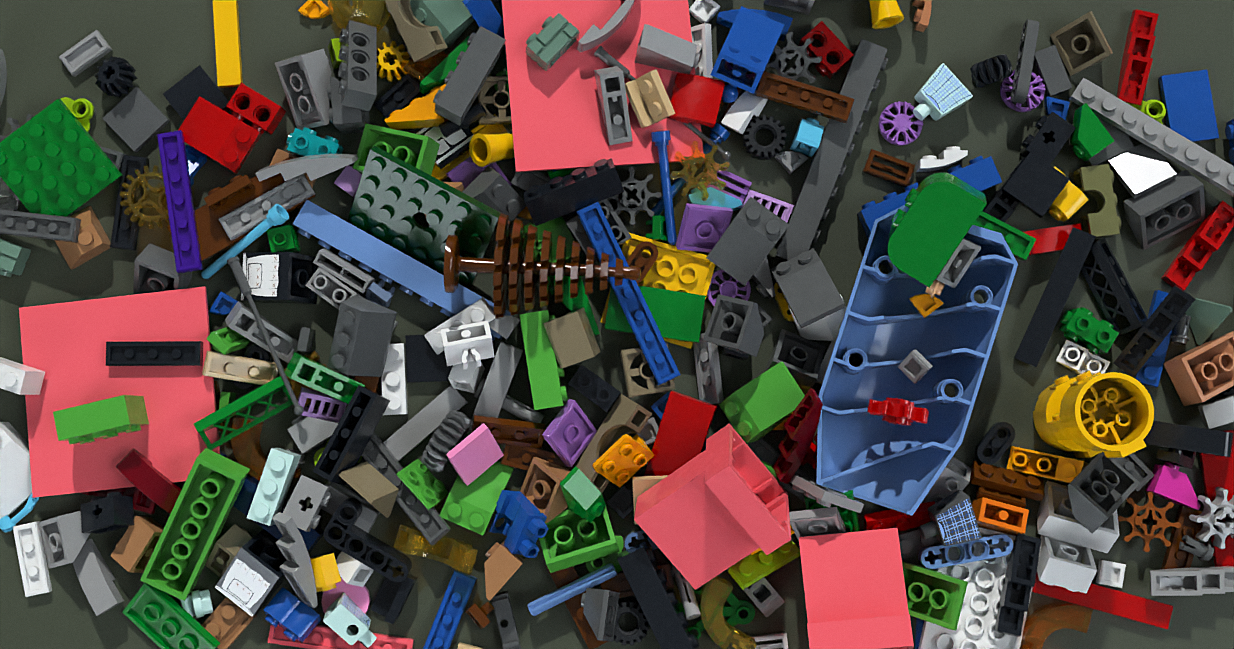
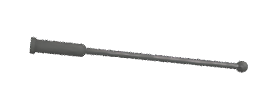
(612, 62)
(246, 291)

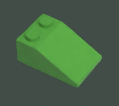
(763, 403)
(476, 504)
(933, 595)

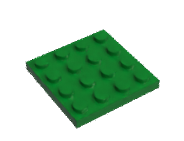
(54, 163)

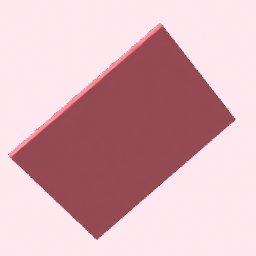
(559, 110)
(71, 349)

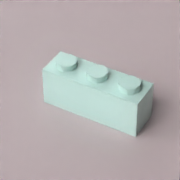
(273, 485)

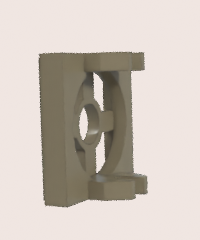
(490, 119)
(632, 388)

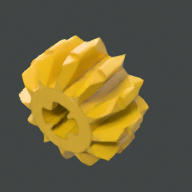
(400, 59)

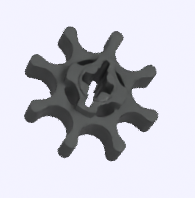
(800, 66)
(632, 206)

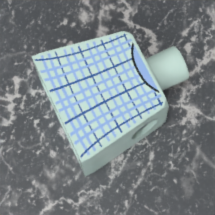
(940, 95)
(342, 615)

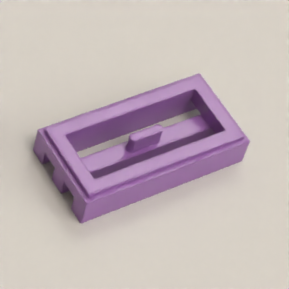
(735, 178)

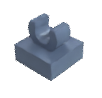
(378, 295)

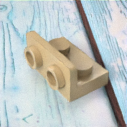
(649, 99)

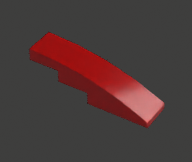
(1136, 57)
(1050, 239)
(1200, 246)

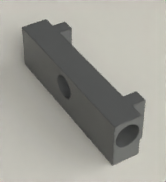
(503, 610)

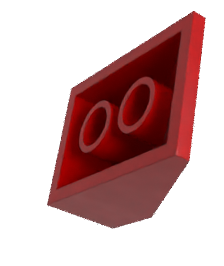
(219, 135)

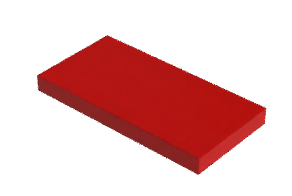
(680, 433)

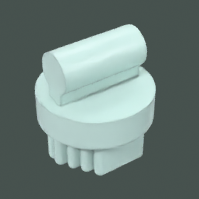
(198, 603)

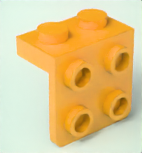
(623, 459)

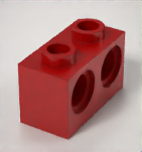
(830, 47)
(258, 105)

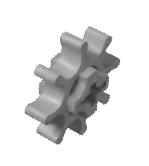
(1216, 518)

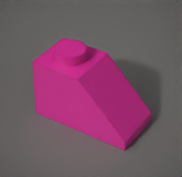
(1173, 486)

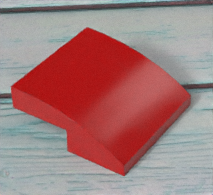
(696, 99)

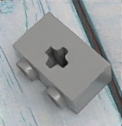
(304, 490)

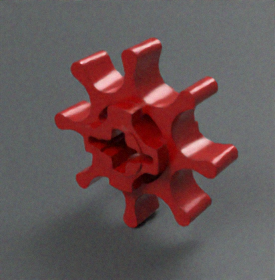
(898, 411)

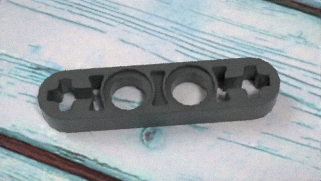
(1024, 61)

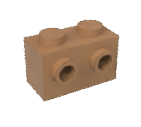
(137, 544)

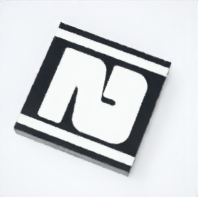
(450, 147)

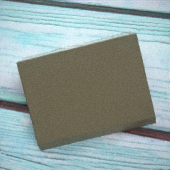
(1081, 44)
(572, 338)
(372, 486)

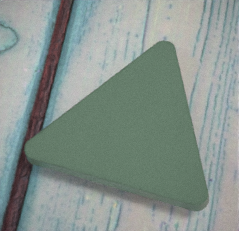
(1206, 318)

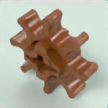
(1147, 534)

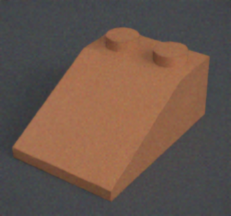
(1203, 370)

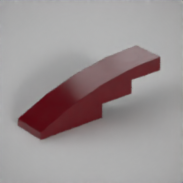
(801, 430)

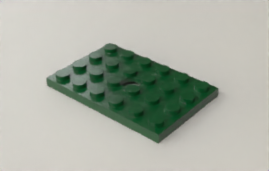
(396, 191)

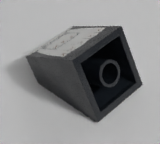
(279, 277)
(253, 573)

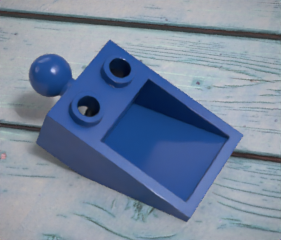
(749, 49)

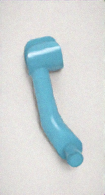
(7, 523)

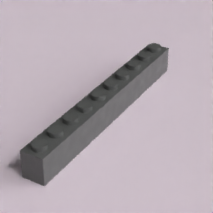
(830, 155)

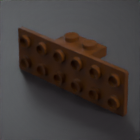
(225, 200)

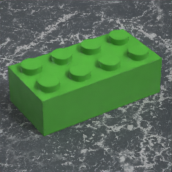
(542, 362)

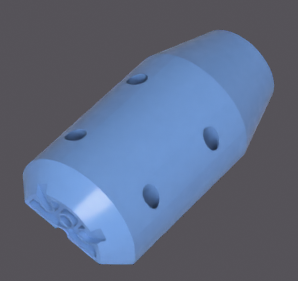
(882, 327)

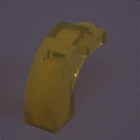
(446, 550)
(711, 607)

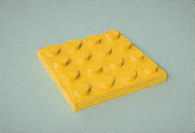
(672, 271)

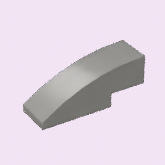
(96, 579)

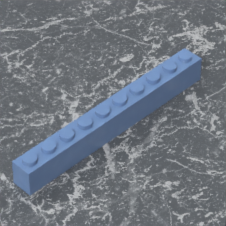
(384, 259)

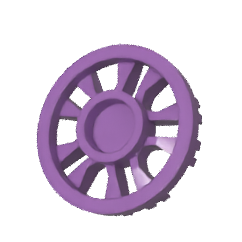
(1038, 99)
(899, 124)
(727, 288)

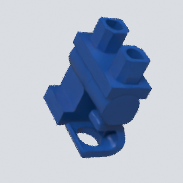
(521, 525)

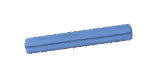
(572, 589)

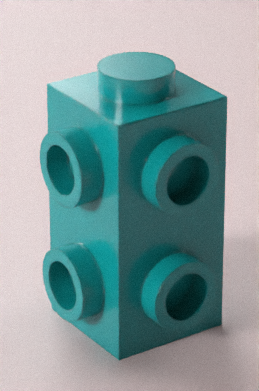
(306, 143)

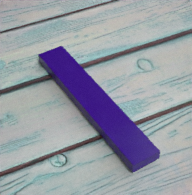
(179, 202)

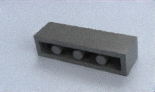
(469, 76)

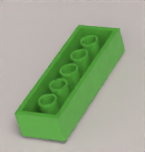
(195, 524)

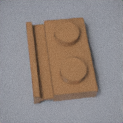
(227, 623)

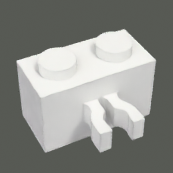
(467, 343)

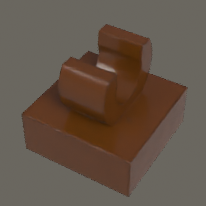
(479, 615)

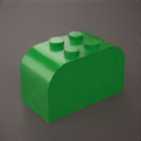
(933, 225)

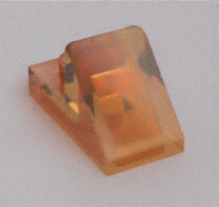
(423, 68)

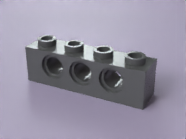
(358, 65)

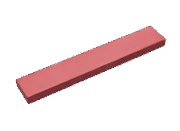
(325, 638)

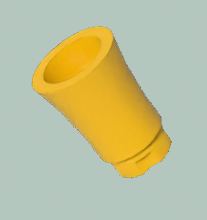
(885, 13)
(491, 148)

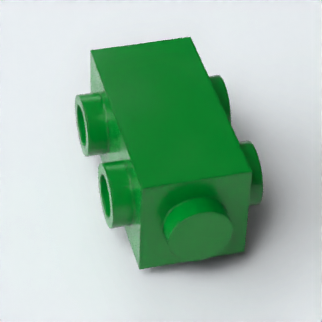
(1082, 327)

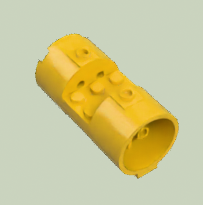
(1085, 413)

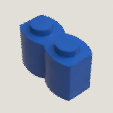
(291, 615)

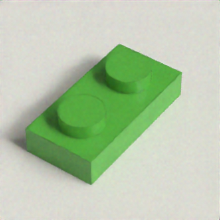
(227, 340)

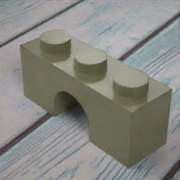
(1098, 182)

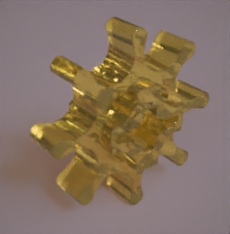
(705, 178)

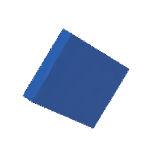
(1189, 105)

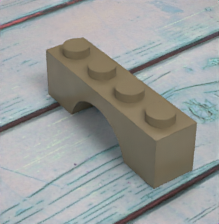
(420, 39)
(623, 419)

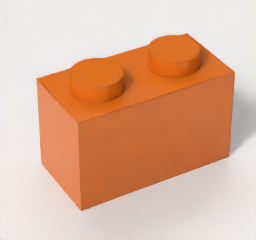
(1000, 516)

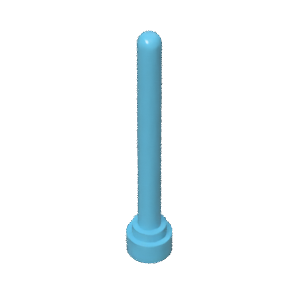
(276, 216)

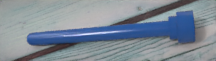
(717, 135)
(661, 140)

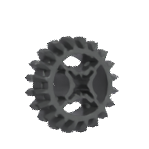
(445, 438)

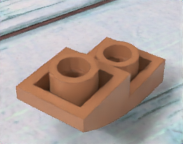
(922, 14)

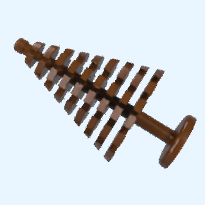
(509, 267)

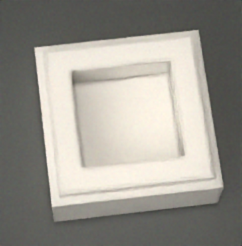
(704, 10)
(1110, 573)

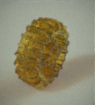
(143, 202)

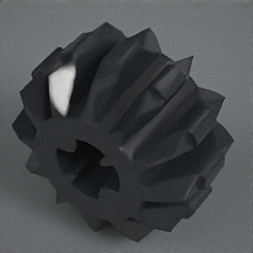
(991, 70)
(115, 76)

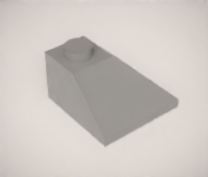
(62, 538)

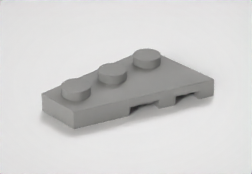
(823, 494)

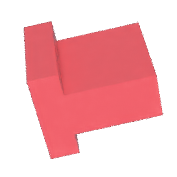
(715, 509)
(855, 591)

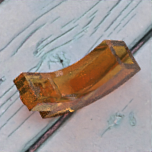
(248, 449)
(1051, 618)

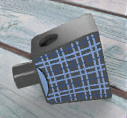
(952, 520)

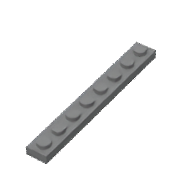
(1155, 135)

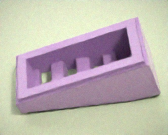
(771, 201)
(319, 414)

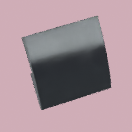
(187, 91)
(399, 97)

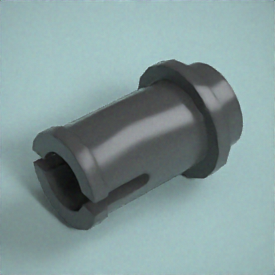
(1180, 331)
(1202, 550)

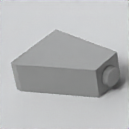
(666, 51)

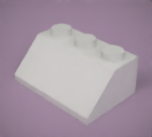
(1057, 521)

